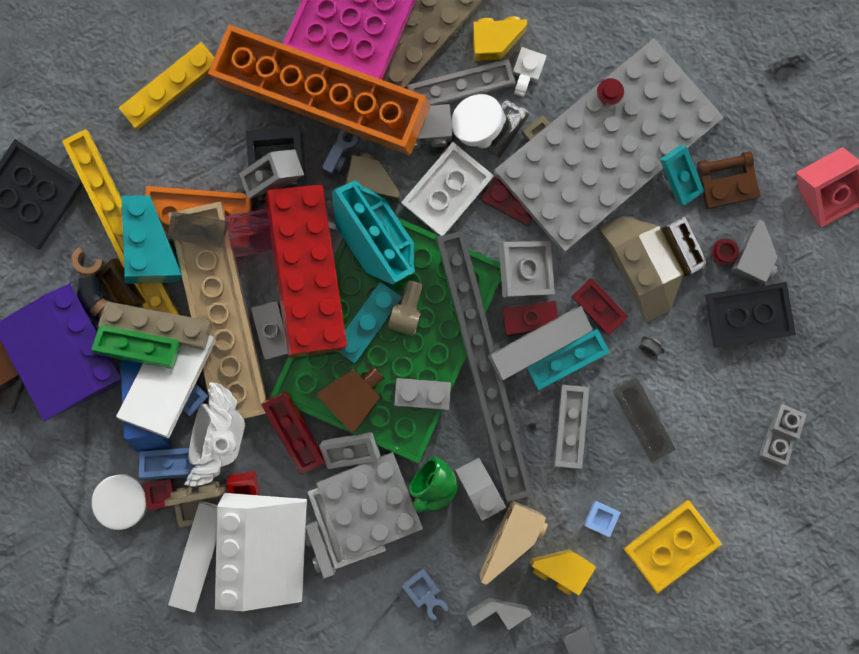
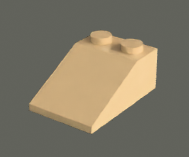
(514, 537)

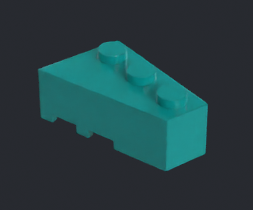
(145, 244)

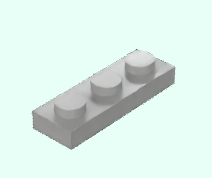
(571, 426)

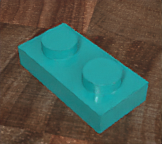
(681, 175)

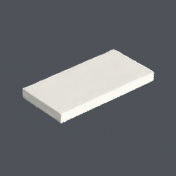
(162, 392)

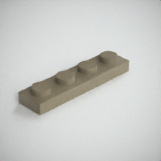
(188, 330)

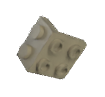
(187, 500)

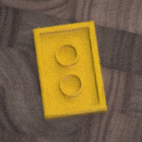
(672, 546)

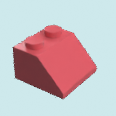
(830, 186)

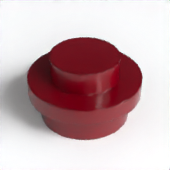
(610, 91)
(725, 252)

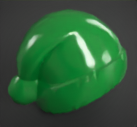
(433, 486)

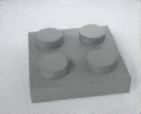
(526, 268)

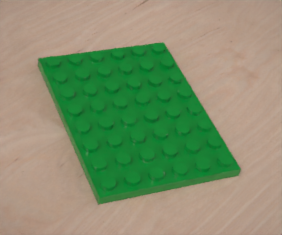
(429, 355)

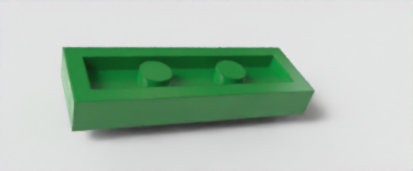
(136, 346)

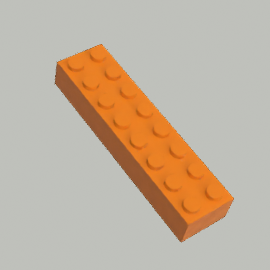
(320, 89)

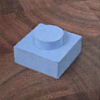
(602, 518)

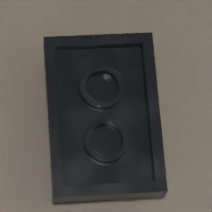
(750, 314)

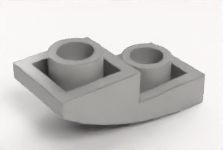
(781, 435)

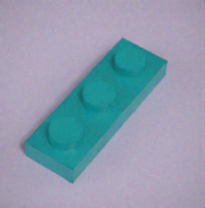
(369, 320)
(567, 359)

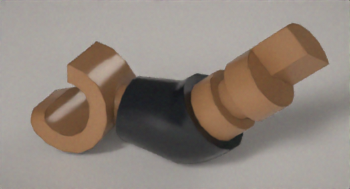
(89, 285)

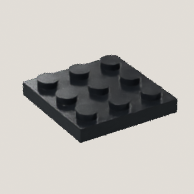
(33, 194)

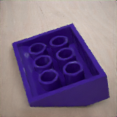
(53, 353)

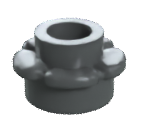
(651, 346)

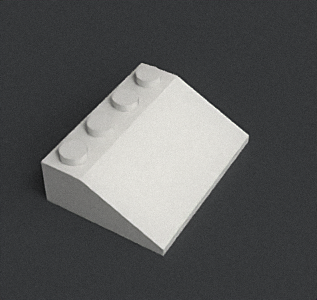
(259, 551)

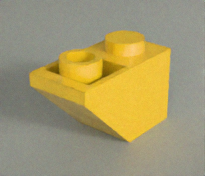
(496, 38)
(566, 568)

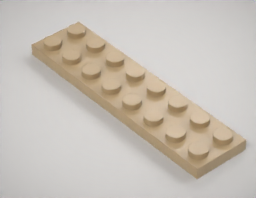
(217, 296)

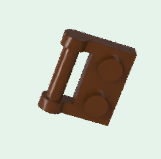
(732, 188)

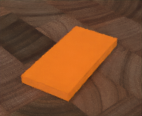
(175, 199)

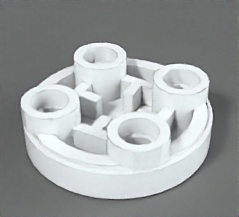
(478, 120)
(119, 502)

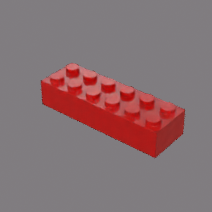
(305, 271)

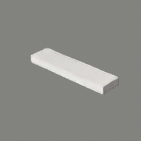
(196, 558)

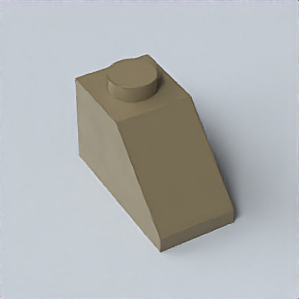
(372, 176)

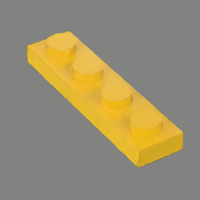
(168, 86)

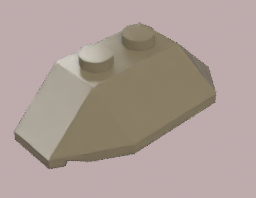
(644, 264)

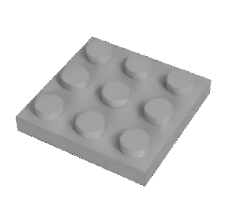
(369, 506)

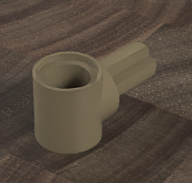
(406, 316)

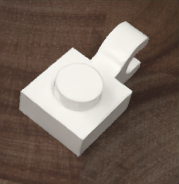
(527, 69)

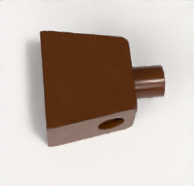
(352, 397)

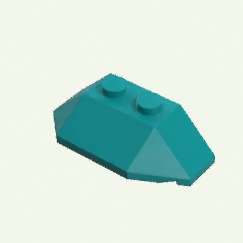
(373, 233)

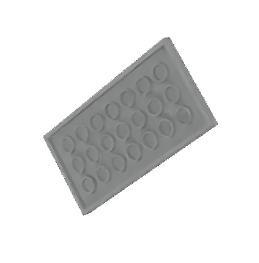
(605, 153)

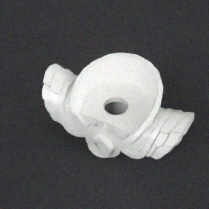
(214, 436)

